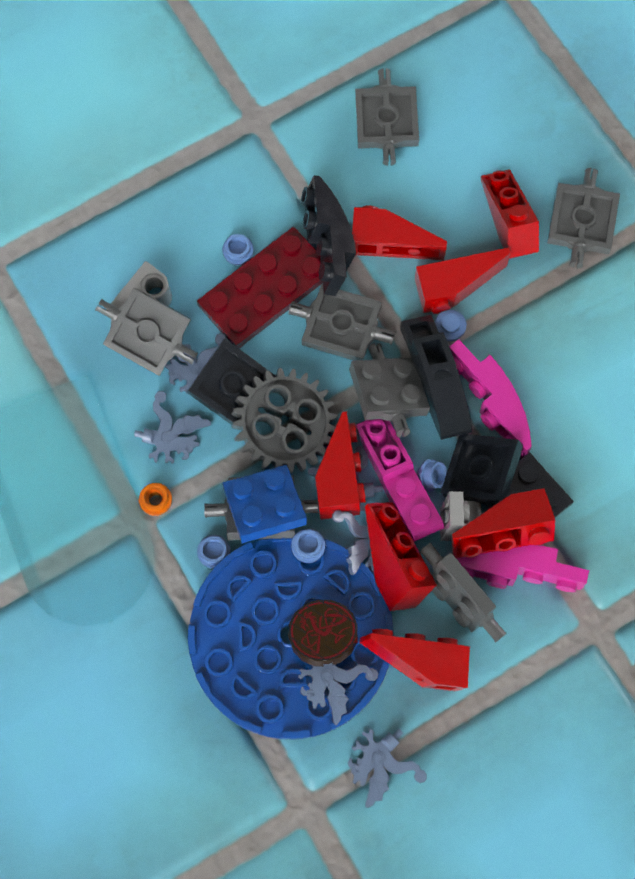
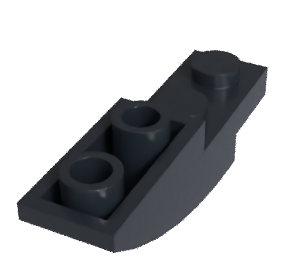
(330, 231)
(438, 376)

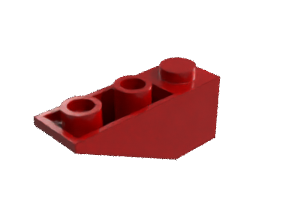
(511, 213)
(337, 473)
(511, 523)
(395, 558)
(427, 663)

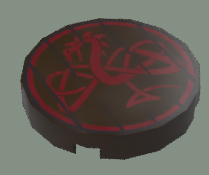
(323, 632)

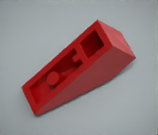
(388, 235)
(451, 281)

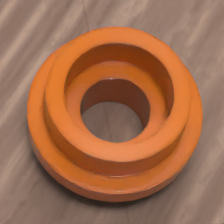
(150, 491)

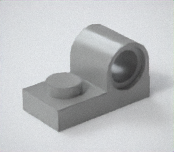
(146, 279)
(456, 514)

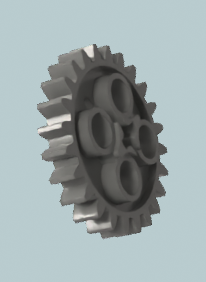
(296, 394)

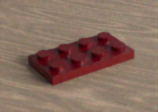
(263, 288)

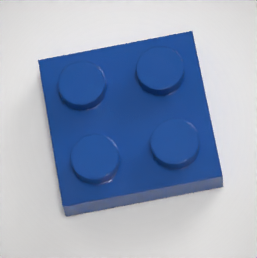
(264, 503)

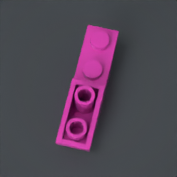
(501, 404)
(399, 478)
(532, 562)

